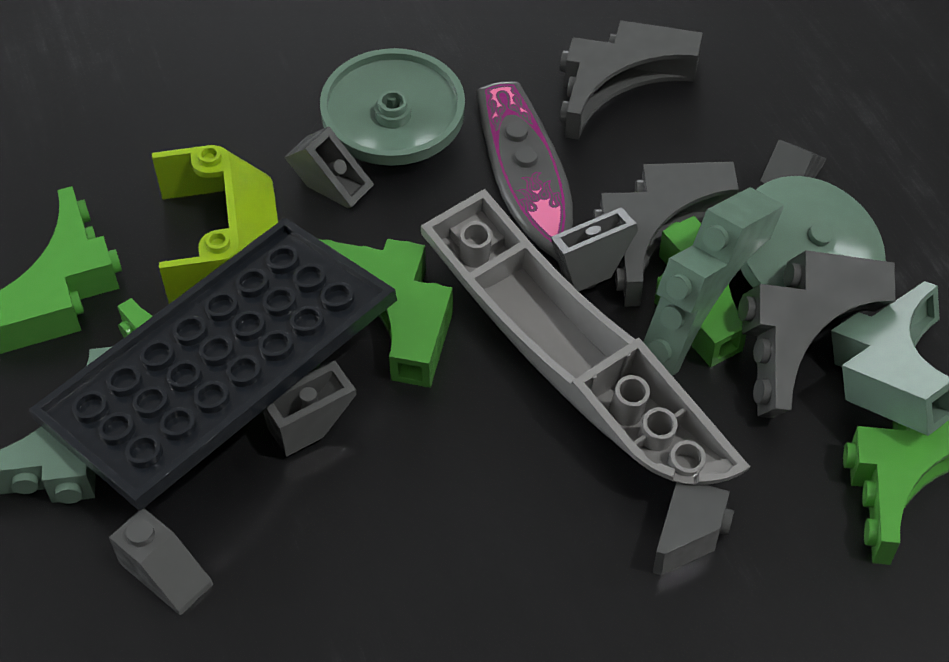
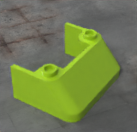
(248, 200)

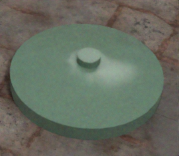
(393, 106)
(813, 219)

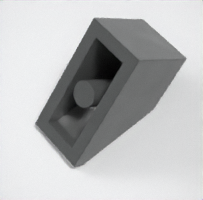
(792, 161)
(329, 168)
(594, 249)
(309, 408)
(692, 525)
(160, 561)

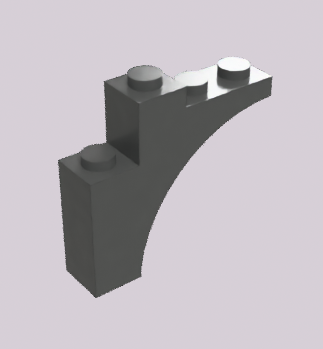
(630, 59)
(661, 198)
(791, 316)

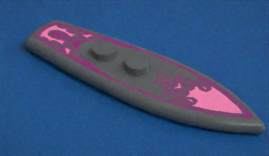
(525, 163)

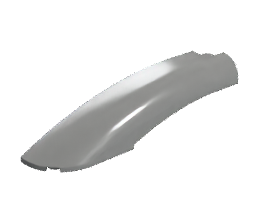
(579, 348)

